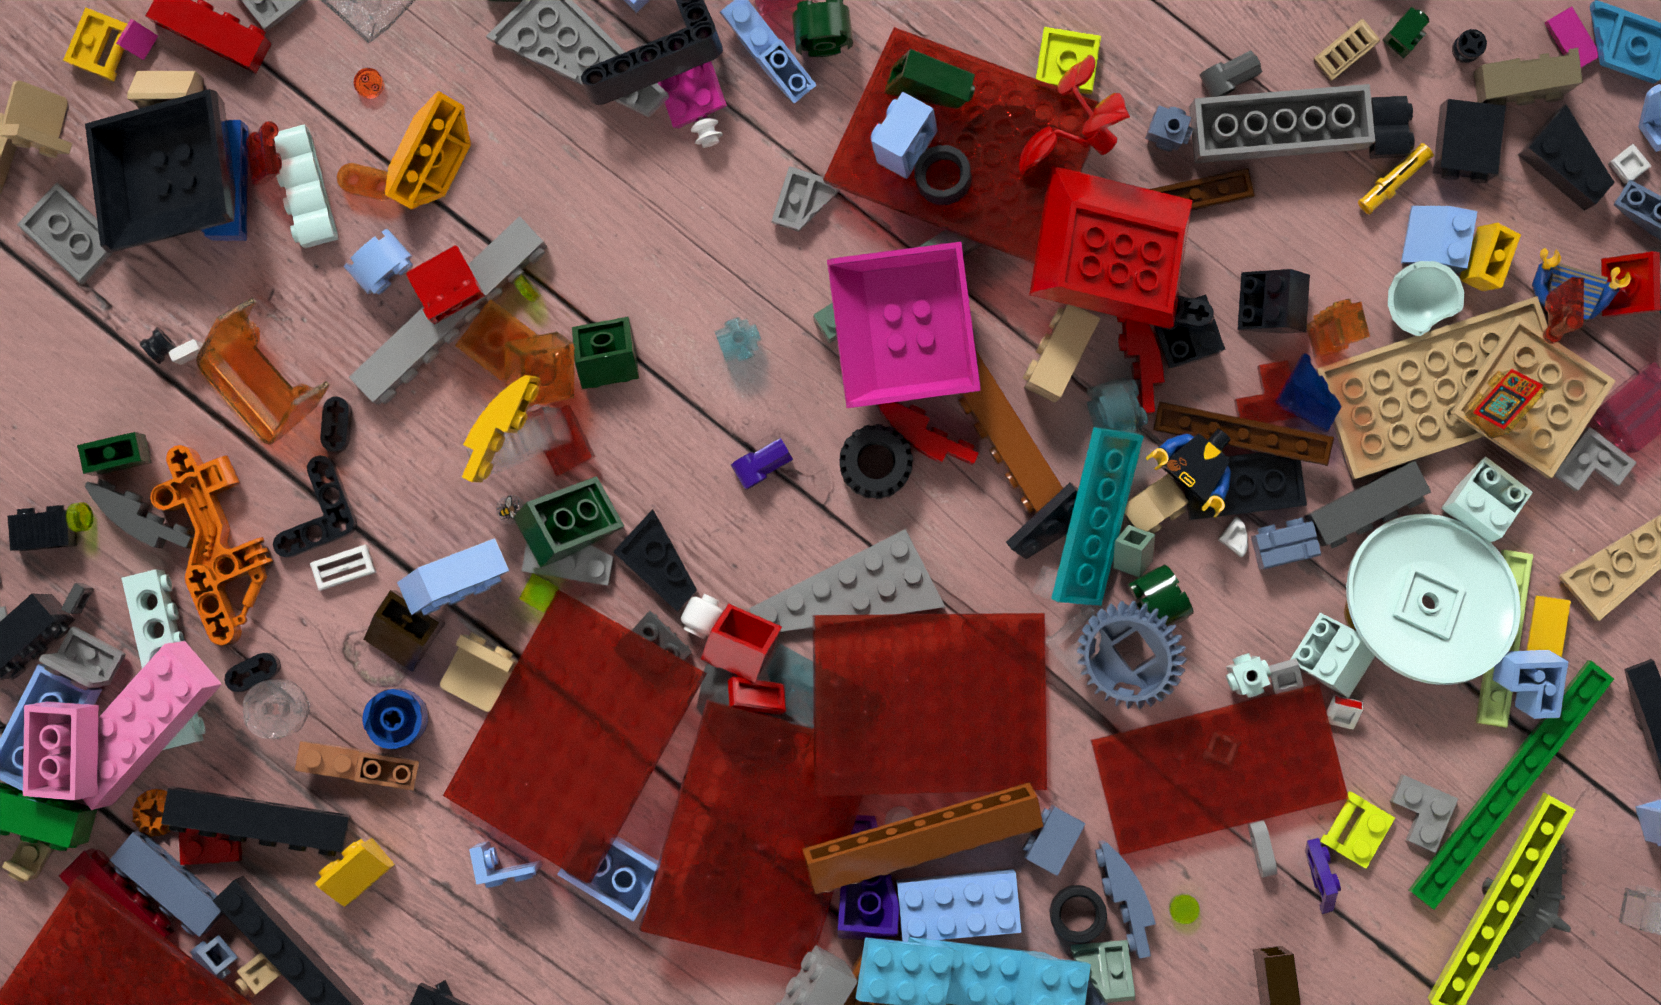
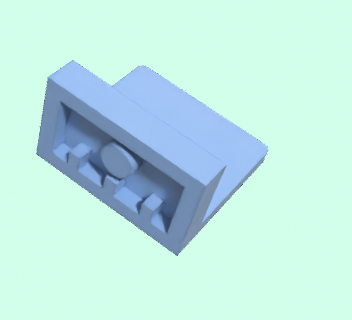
(483, 862)

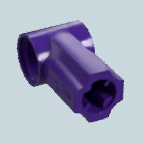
(756, 466)

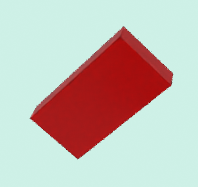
(757, 696)

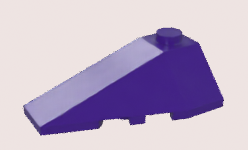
(869, 906)

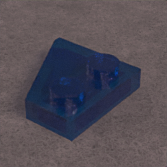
(1308, 396)

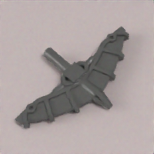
(1536, 913)

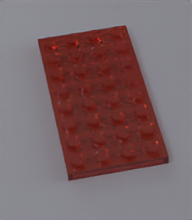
(1219, 769)

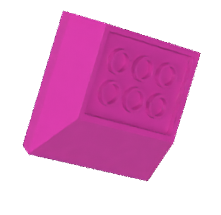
(903, 324)

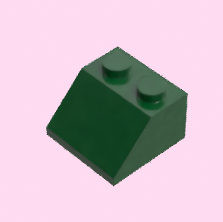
(605, 353)

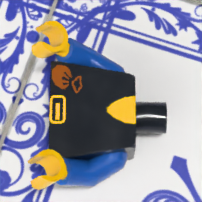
(1198, 466)

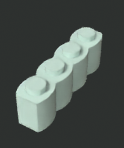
(304, 188)

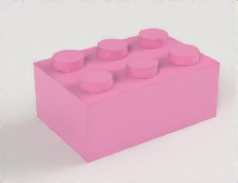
(60, 750)

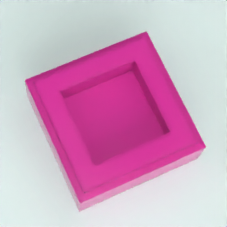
(137, 39)

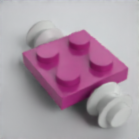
(694, 97)

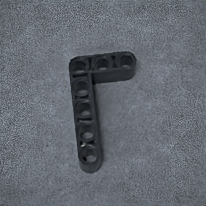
(656, 59)

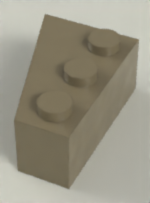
(1528, 79)

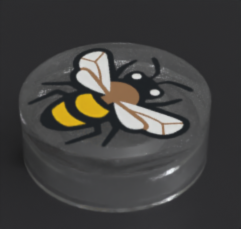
(508, 507)

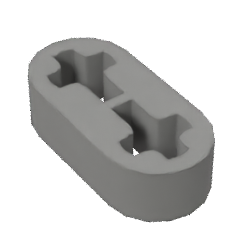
(1262, 848)

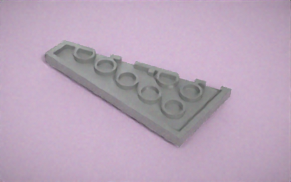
(566, 42)
(872, 582)

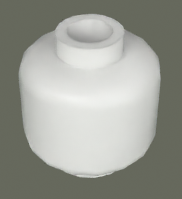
(701, 615)

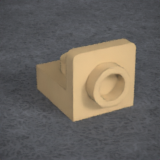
(28, 860)
(255, 976)

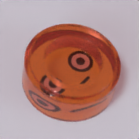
(368, 83)

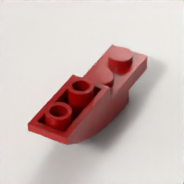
(1148, 370)
(933, 444)

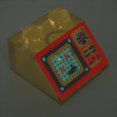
(1504, 402)

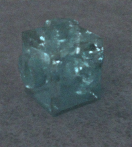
(728, 334)

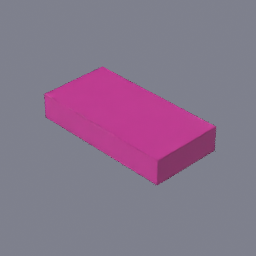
(1570, 33)

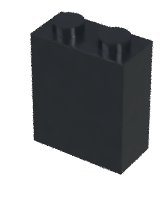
(1469, 140)

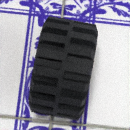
(881, 436)

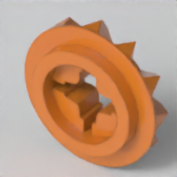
(143, 819)

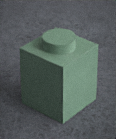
(1134, 551)

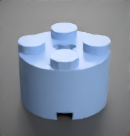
(379, 262)

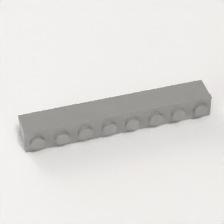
(420, 339)

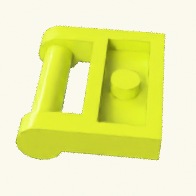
(1365, 834)

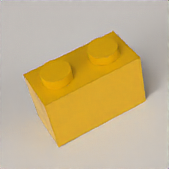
(1490, 257)

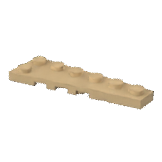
(1616, 570)

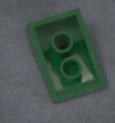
(567, 521)

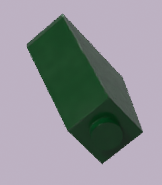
(930, 80)

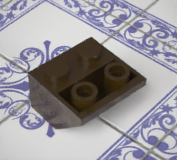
(401, 634)

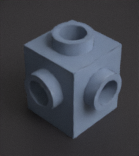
(1161, 125)
(214, 956)

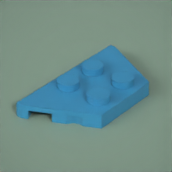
(1627, 41)

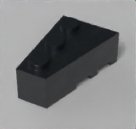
(1568, 159)

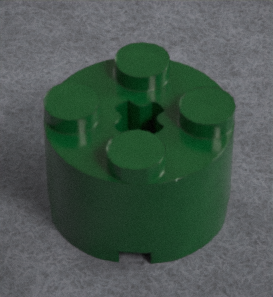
(822, 28)
(1161, 591)

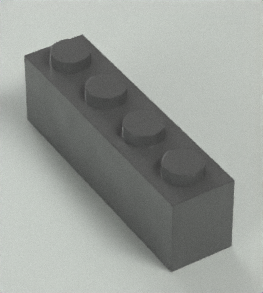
(1369, 503)

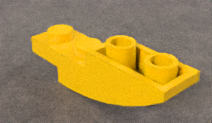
(502, 415)

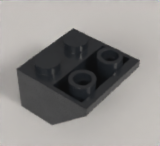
(1274, 301)
(1189, 345)

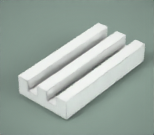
(367, 559)

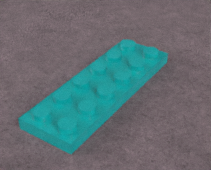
(1097, 516)

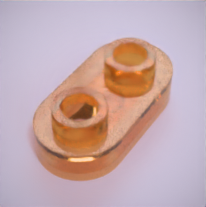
(367, 181)

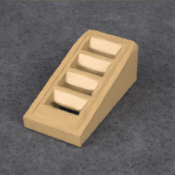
(1366, 35)

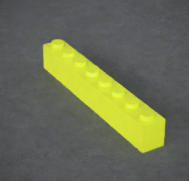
(1502, 902)

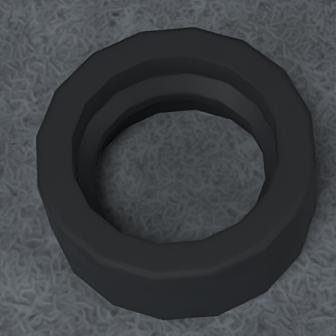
(936, 154)
(1079, 936)

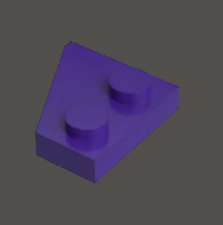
(1327, 883)

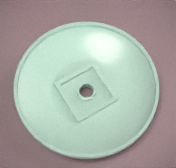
(1462, 574)

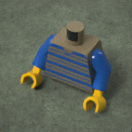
(1597, 291)

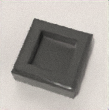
(77, 598)

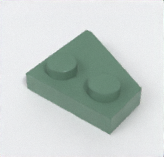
(1109, 969)

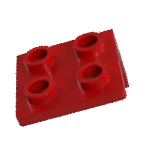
(445, 284)

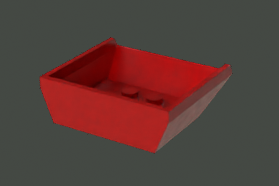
(1111, 247)

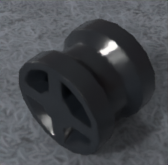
(1474, 41)
(157, 345)

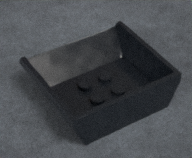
(161, 171)

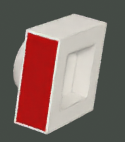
(1344, 712)

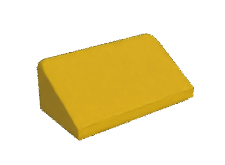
(1548, 624)

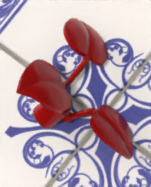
(1095, 130)

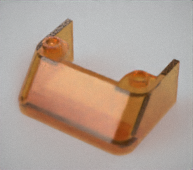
(250, 380)

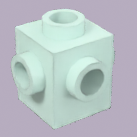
(1237, 675)

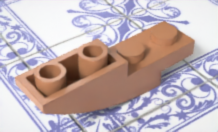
(356, 765)

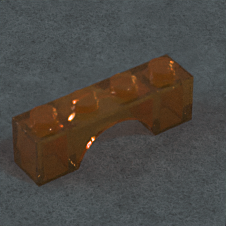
(1337, 327)

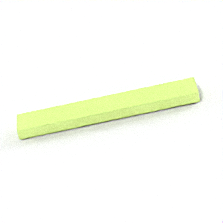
(1494, 698)

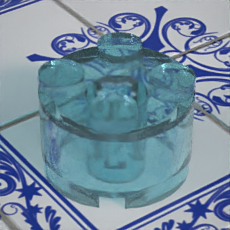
(1116, 406)

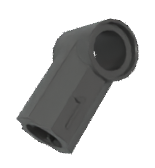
(1224, 78)

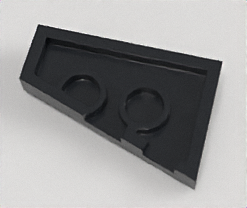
(656, 561)

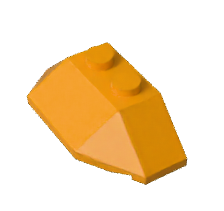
(429, 153)

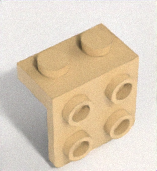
(35, 119)
(478, 671)

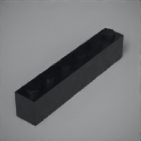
(255, 819)
(283, 945)

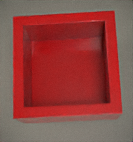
(741, 643)

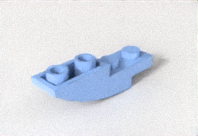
(768, 49)

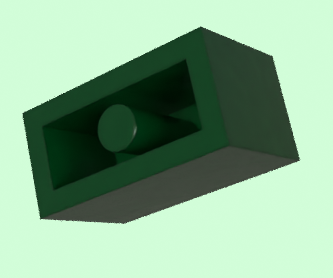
(114, 454)

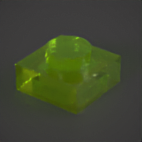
(538, 593)

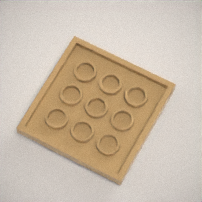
(1563, 411)

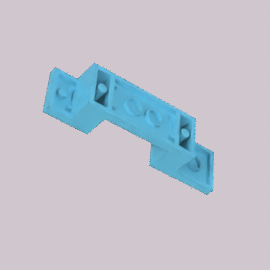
(966, 975)

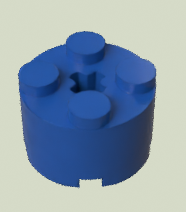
(381, 727)

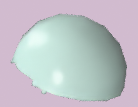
(1424, 296)

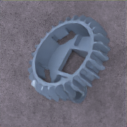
(1107, 668)

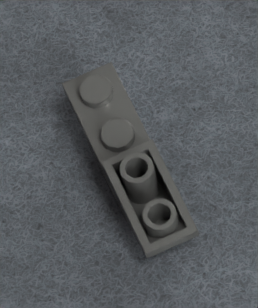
(130, 515)

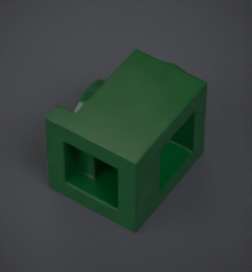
(1407, 32)

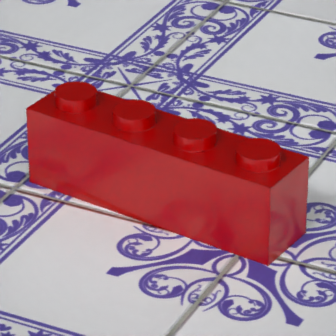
(212, 31)

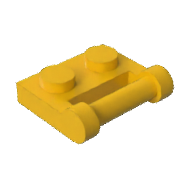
(90, 42)

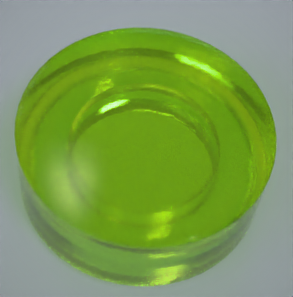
(527, 288)
(79, 517)
(1184, 908)

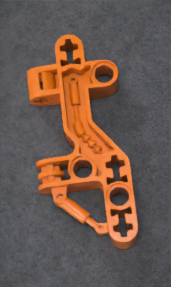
(210, 545)

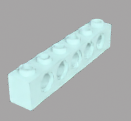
(143, 619)

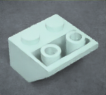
(1487, 500)
(1333, 655)

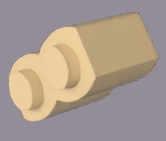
(1155, 504)

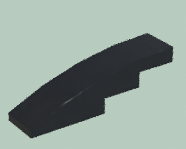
(1645, 693)

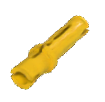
(1372, 200)

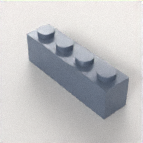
(167, 882)

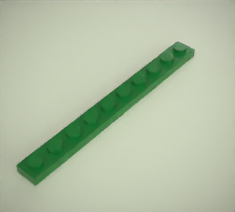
(1510, 786)

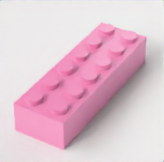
(148, 717)

